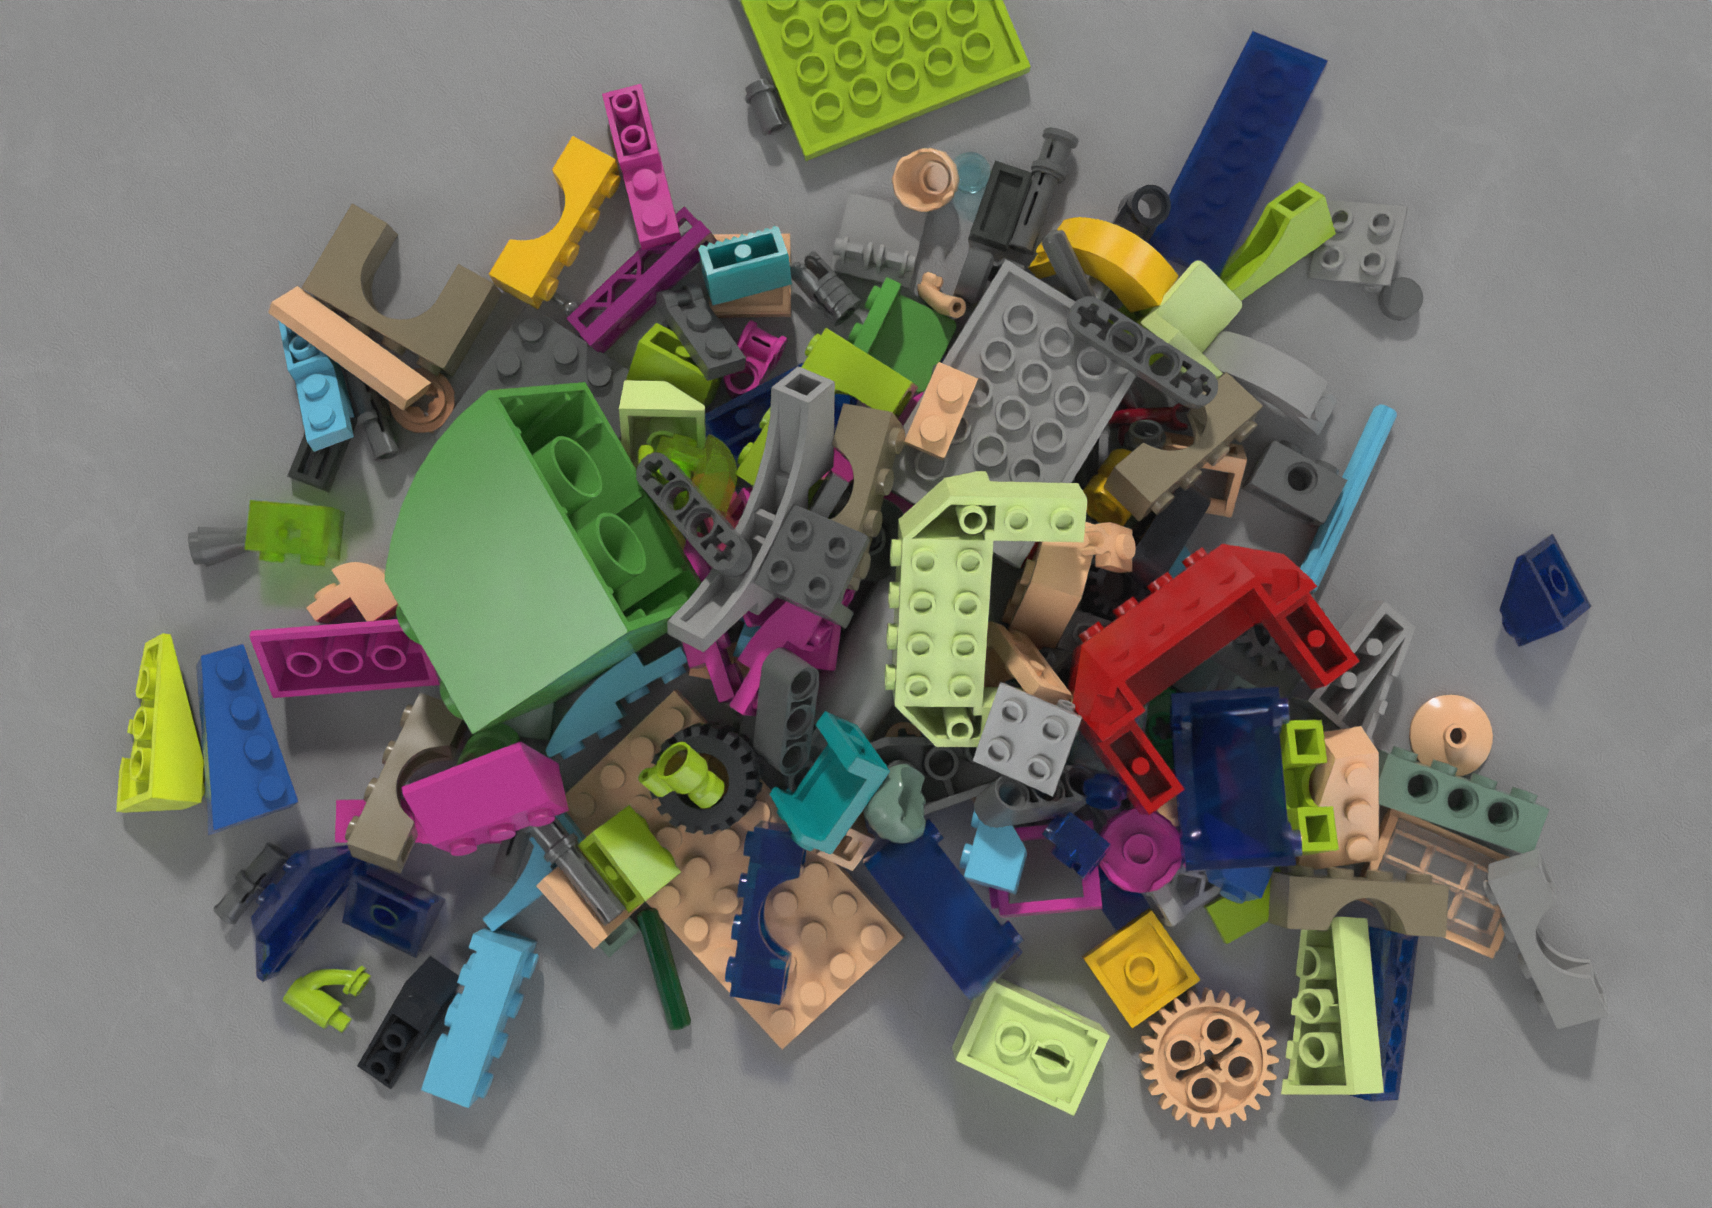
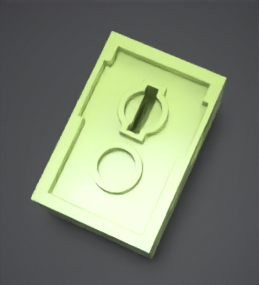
(1031, 1044)

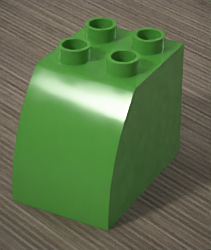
(531, 554)

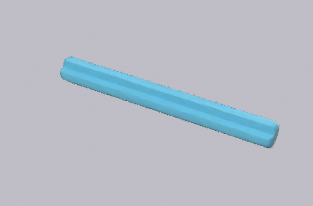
(1357, 474)

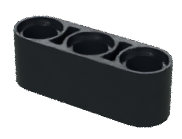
(1163, 536)

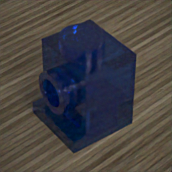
(1076, 844)

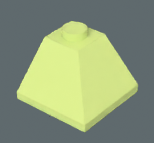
(655, 411)

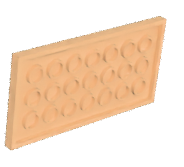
(819, 917)

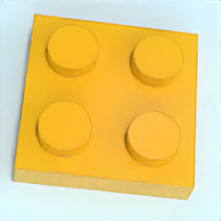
(1141, 968)

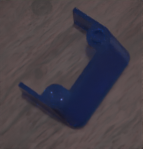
(945, 910)

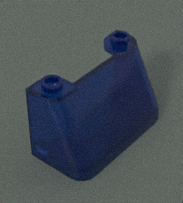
(1232, 780)

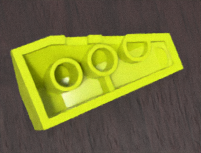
(165, 752)

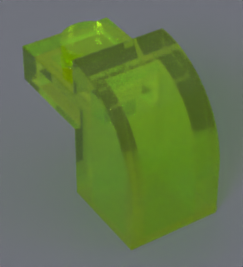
(713, 467)

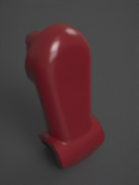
(1163, 415)

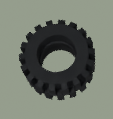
(743, 779)

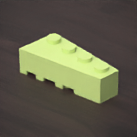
(1335, 1014)

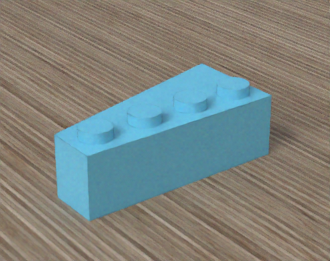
(480, 1015)

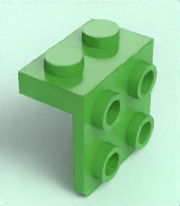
(903, 333)

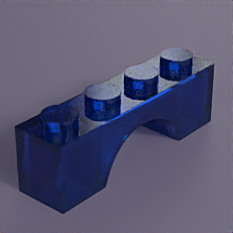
(761, 963)

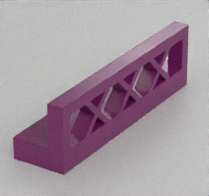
(641, 295)

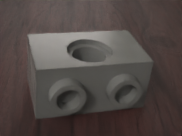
(1270, 483)

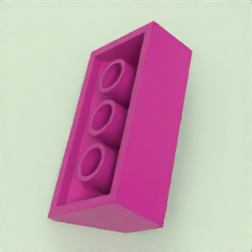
(341, 659)

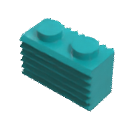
(745, 265)

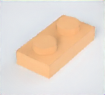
(940, 411)

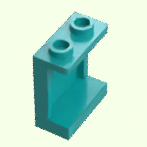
(833, 788)

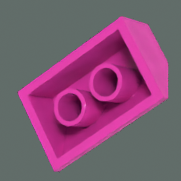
(487, 798)

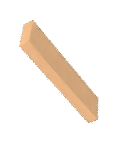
(349, 347)

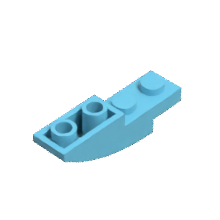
(320, 391)
(600, 706)

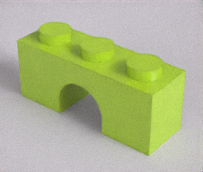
(1301, 752)

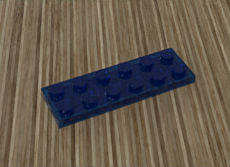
(1237, 152)

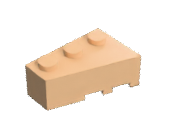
(1352, 787)

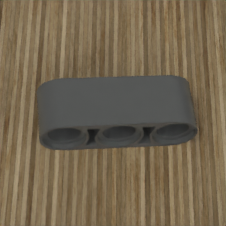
(786, 711)
(1015, 803)

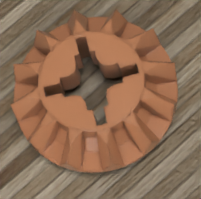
(439, 410)

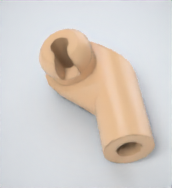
(943, 304)

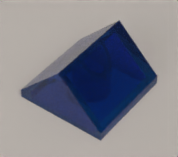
(391, 908)

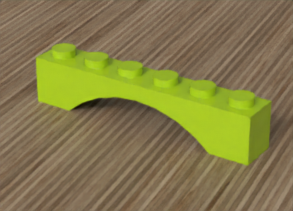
(1283, 235)

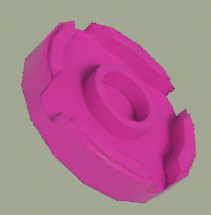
(1142, 851)

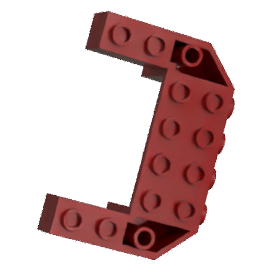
(1178, 630)

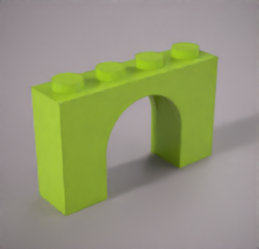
(854, 375)

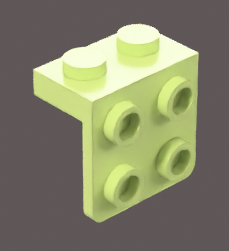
(1194, 313)

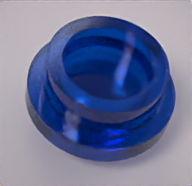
(1104, 791)

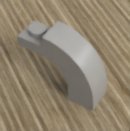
(1274, 378)

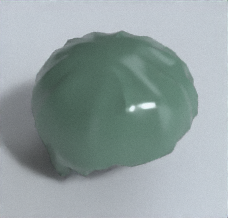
(898, 806)

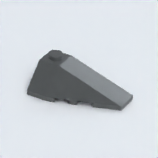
(948, 771)

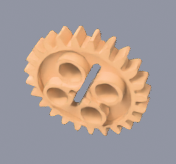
(1227, 1092)

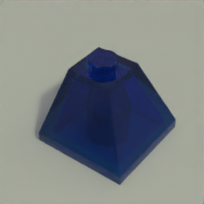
(1541, 594)

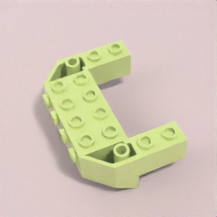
(945, 593)

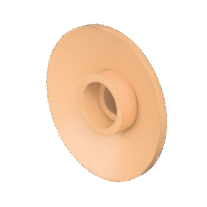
(1432, 728)

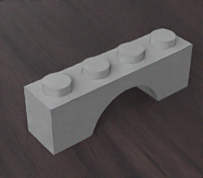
(1565, 984)

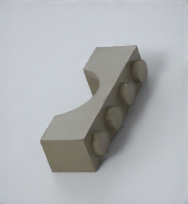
(870, 444)
(1151, 475)
(383, 830)
(1312, 900)

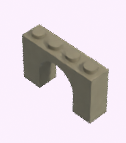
(344, 284)

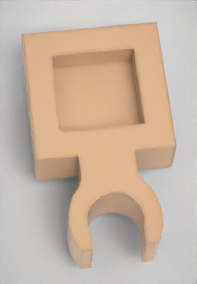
(1111, 545)

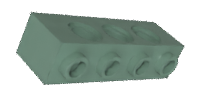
(1514, 829)

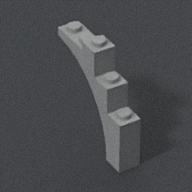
(793, 460)

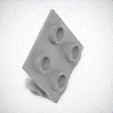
(878, 240)
(1363, 244)
(1028, 738)

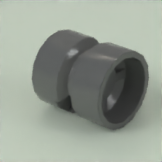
(976, 274)

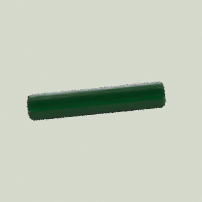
(664, 969)

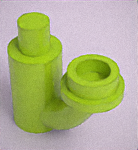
(317, 1005)

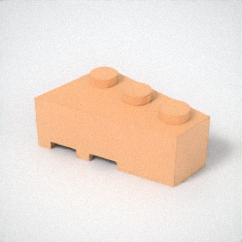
(1048, 591)

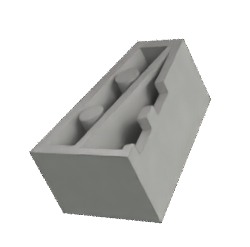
(1358, 696)

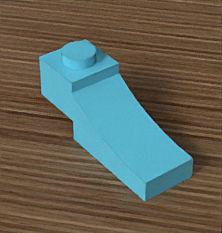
(525, 889)

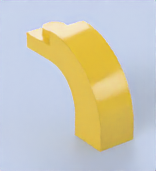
(1115, 258)

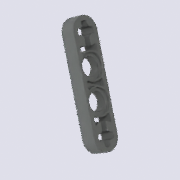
(1138, 359)
(692, 514)

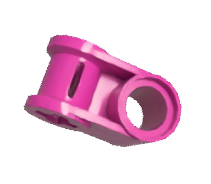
(761, 355)

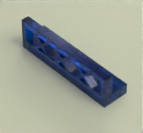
(1391, 1014)

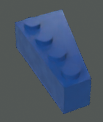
(239, 747)

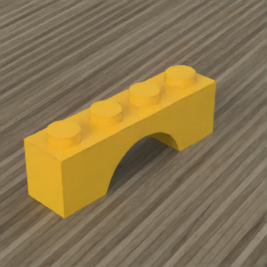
(532, 266)

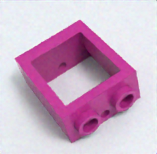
(1091, 889)

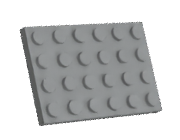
(1035, 397)

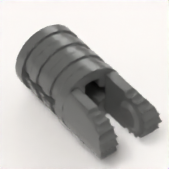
(825, 288)

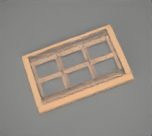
(1452, 860)

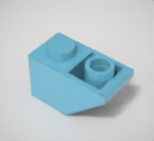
(994, 857)

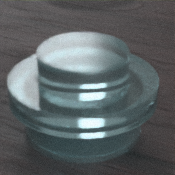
(972, 172)

